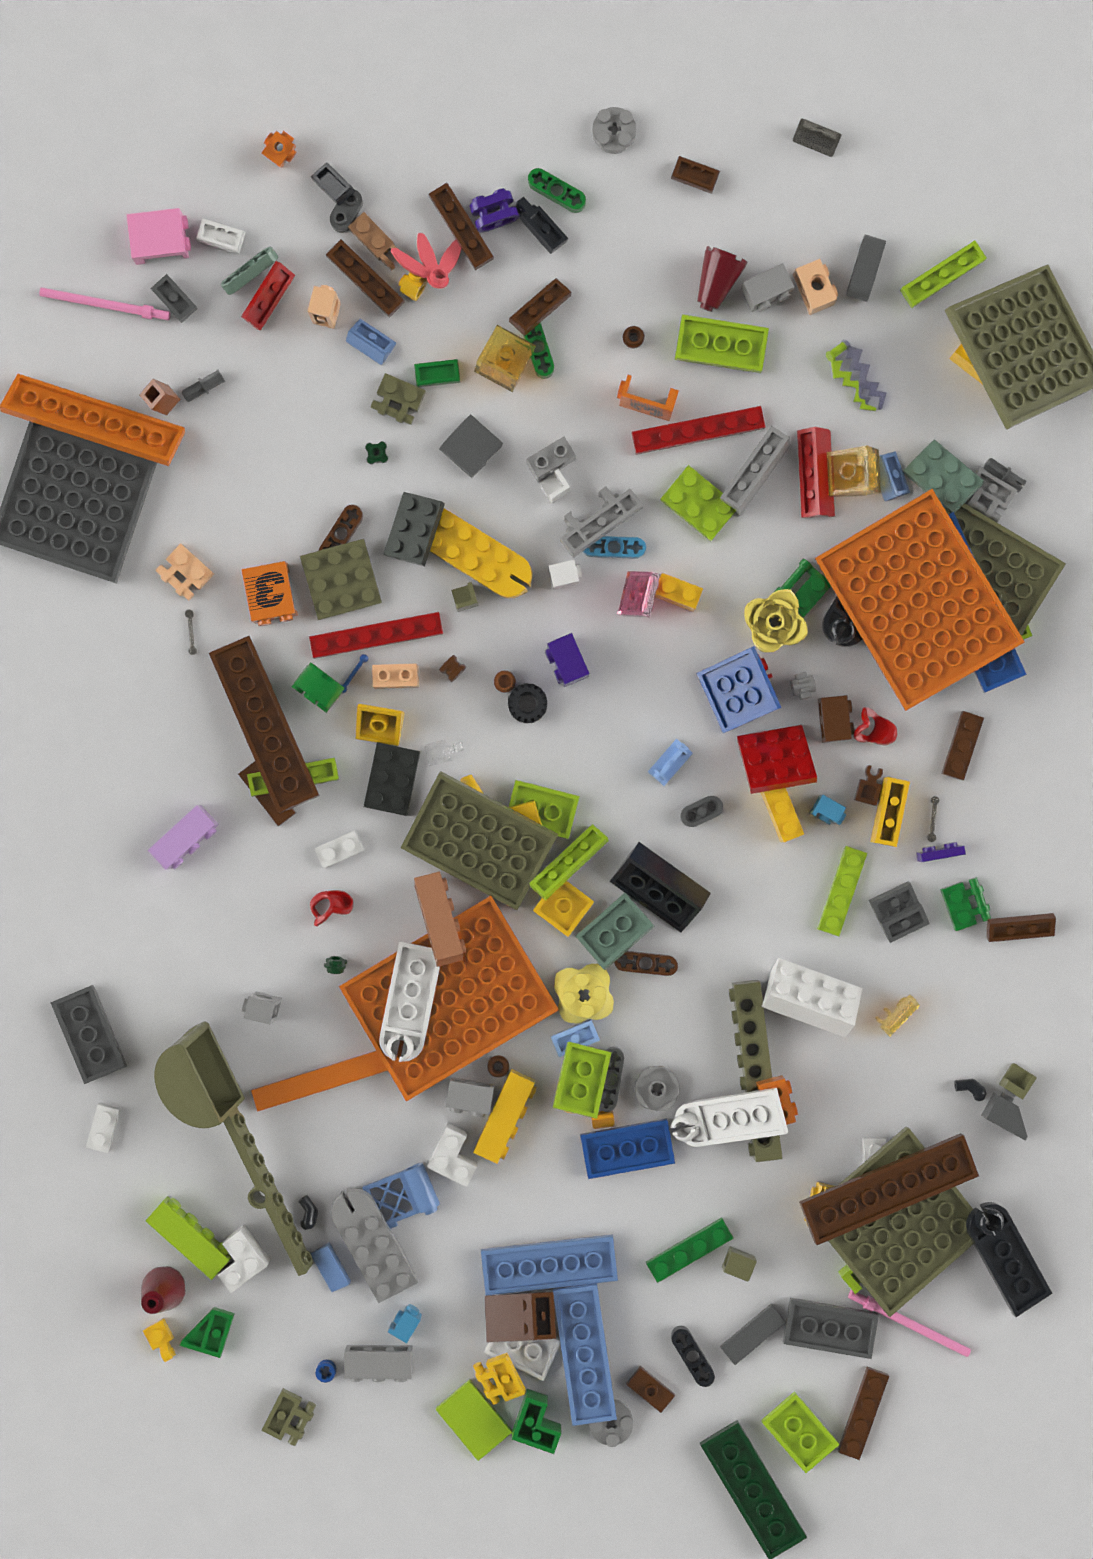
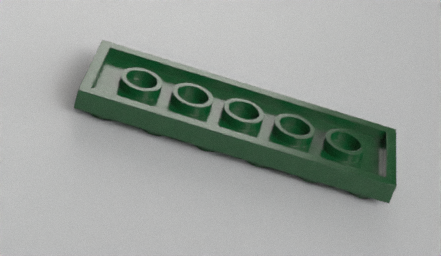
(753, 1490)

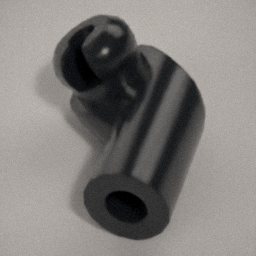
(973, 1086)
(310, 1215)

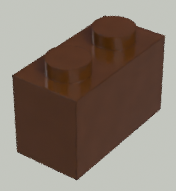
(835, 718)

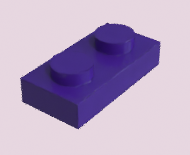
(931, 853)

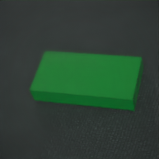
(437, 373)

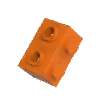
(784, 1089)

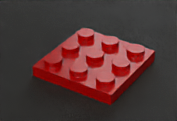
(776, 759)

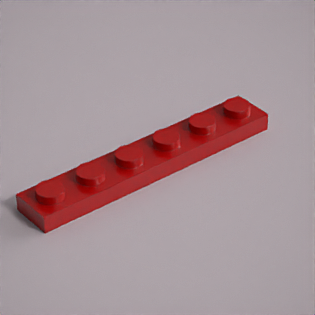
(698, 430)
(376, 635)

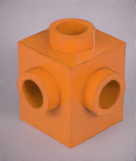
(279, 157)

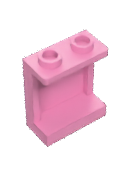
(158, 234)

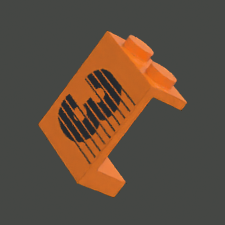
(644, 405)
(269, 593)

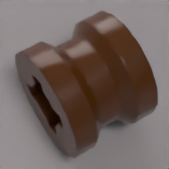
(452, 668)

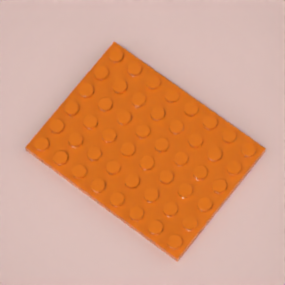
(919, 600)
(474, 1003)

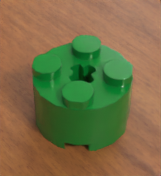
(318, 687)

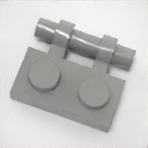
(993, 490)

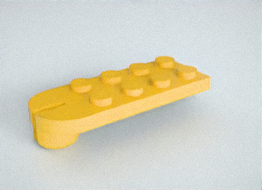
(480, 556)

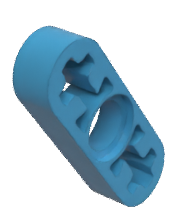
(630, 553)

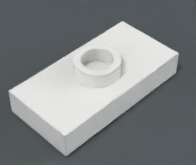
(220, 236)

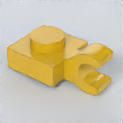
(158, 1337)

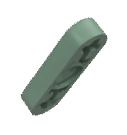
(249, 270)

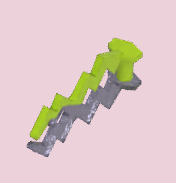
(862, 383)

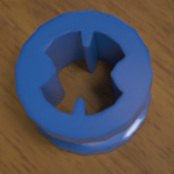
(319, 1373)

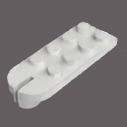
(409, 1001)
(730, 1118)

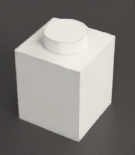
(564, 574)

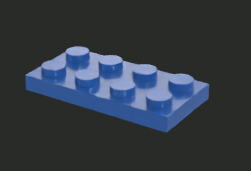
(627, 1148)

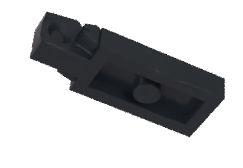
(541, 225)

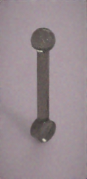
(190, 614)
(932, 837)

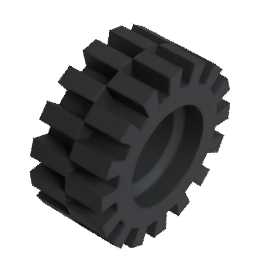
(520, 691)

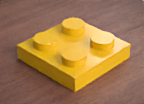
(564, 908)

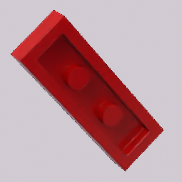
(268, 295)

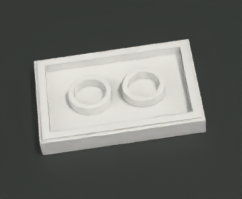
(528, 1356)

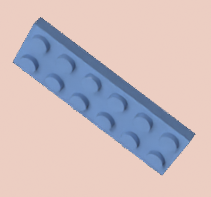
(549, 1265)
(584, 1354)

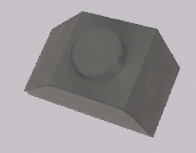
(1005, 1114)

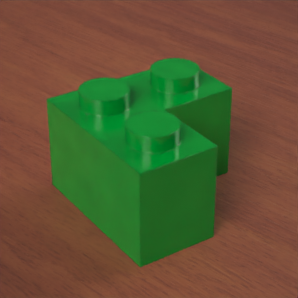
(532, 1428)

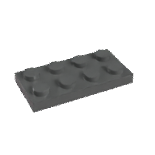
(88, 1034)
(830, 1328)

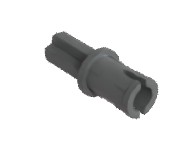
(203, 386)
(1004, 474)

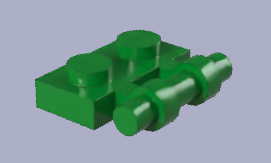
(959, 906)

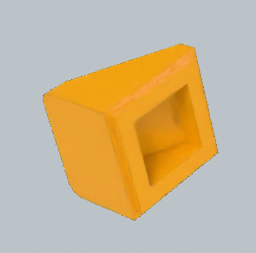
(604, 1120)

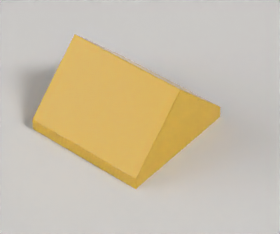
(379, 724)

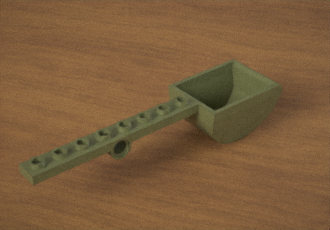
(203, 1093)

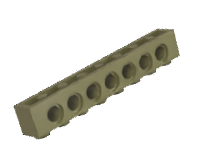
(751, 990)

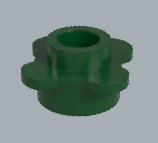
(381, 457)
(335, 965)

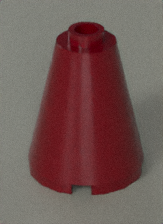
(718, 276)
(162, 1290)

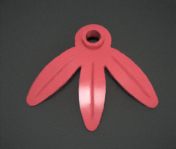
(436, 274)

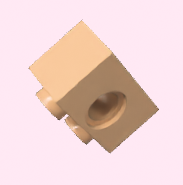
(815, 299)
(324, 306)
(395, 676)

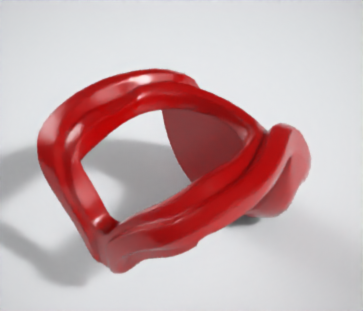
(883, 732)
(340, 903)

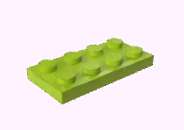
(721, 343)

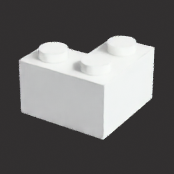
(447, 1159)
(247, 1256)

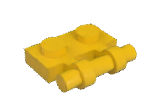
(505, 1376)

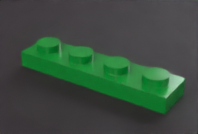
(689, 1250)

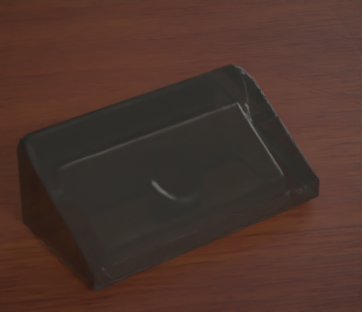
(816, 137)

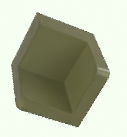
(464, 597)
(1017, 1081)
(739, 1264)

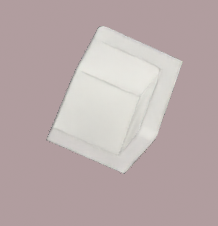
(555, 486)

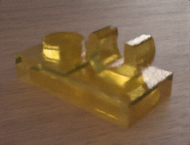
(905, 1008)

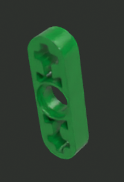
(573, 192)
(548, 360)

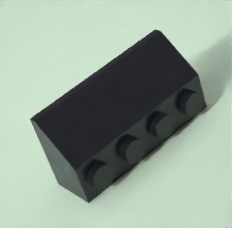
(660, 887)

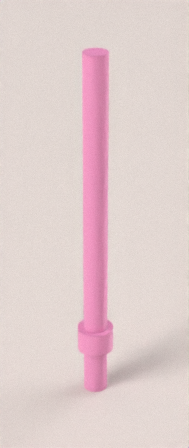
(146, 311)
(871, 1305)

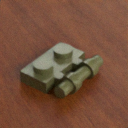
(401, 393)
(282, 1413)

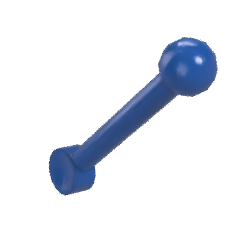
(363, 659)

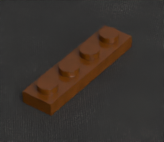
(461, 226)
(365, 278)
(863, 1413)

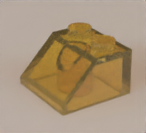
(504, 358)
(854, 472)

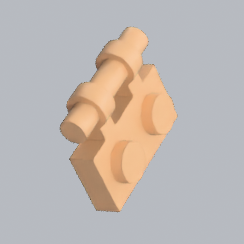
(189, 566)

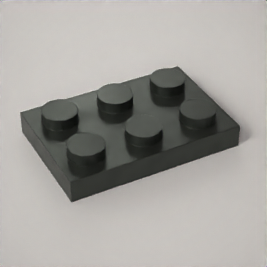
(414, 528)
(391, 779)

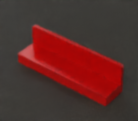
(813, 472)

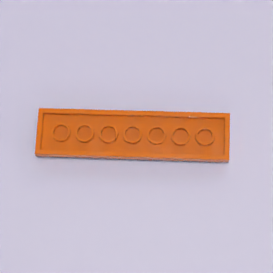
(92, 419)

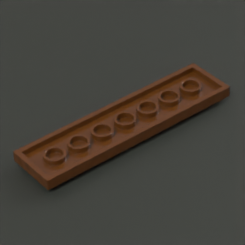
(264, 724)
(889, 1189)

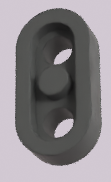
(348, 211)
(701, 811)

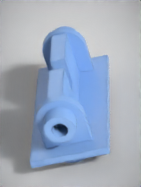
(670, 762)

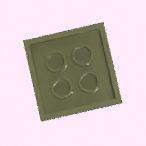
(340, 579)

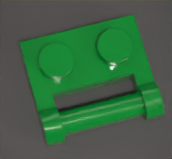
(811, 590)

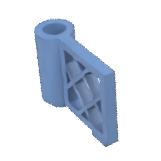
(418, 1189)

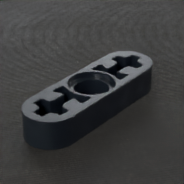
(694, 1347)

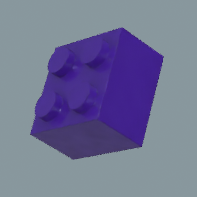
(567, 660)

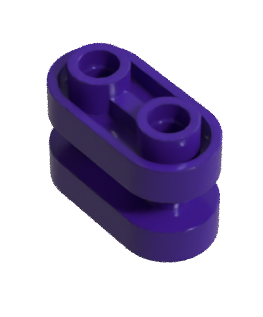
(498, 200)

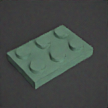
(945, 474)
(614, 931)

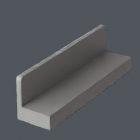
(756, 470)

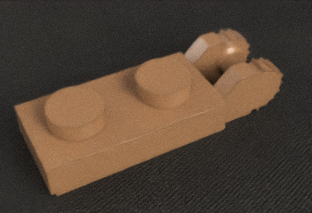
(373, 238)

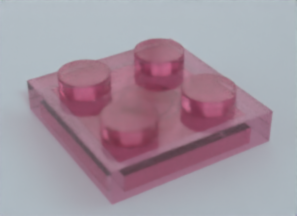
(638, 594)

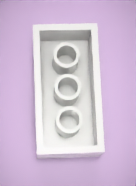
(812, 997)

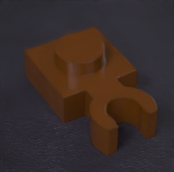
(868, 790)

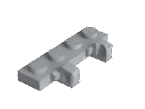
(613, 513)

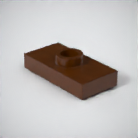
(695, 174)
(650, 1389)

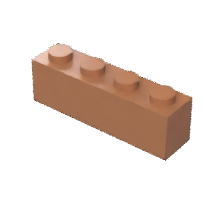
(438, 918)

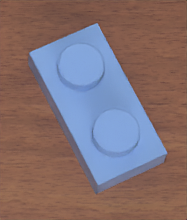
(580, 1034)

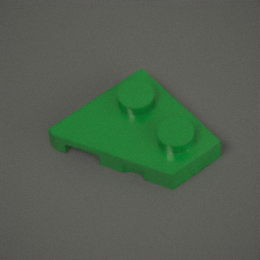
(210, 1333)

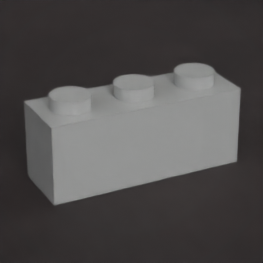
(378, 1362)

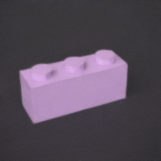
(184, 838)

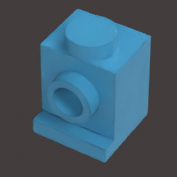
(828, 810)
(406, 1323)

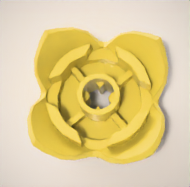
(785, 607)
(571, 981)

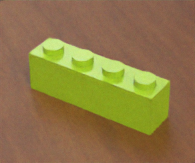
(189, 1237)

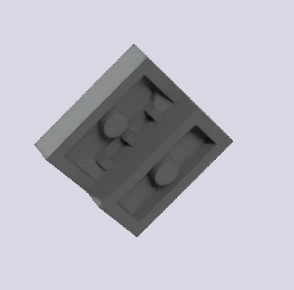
(471, 446)
(899, 912)

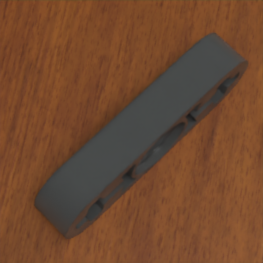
(613, 1096)

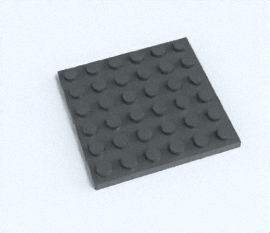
(73, 501)

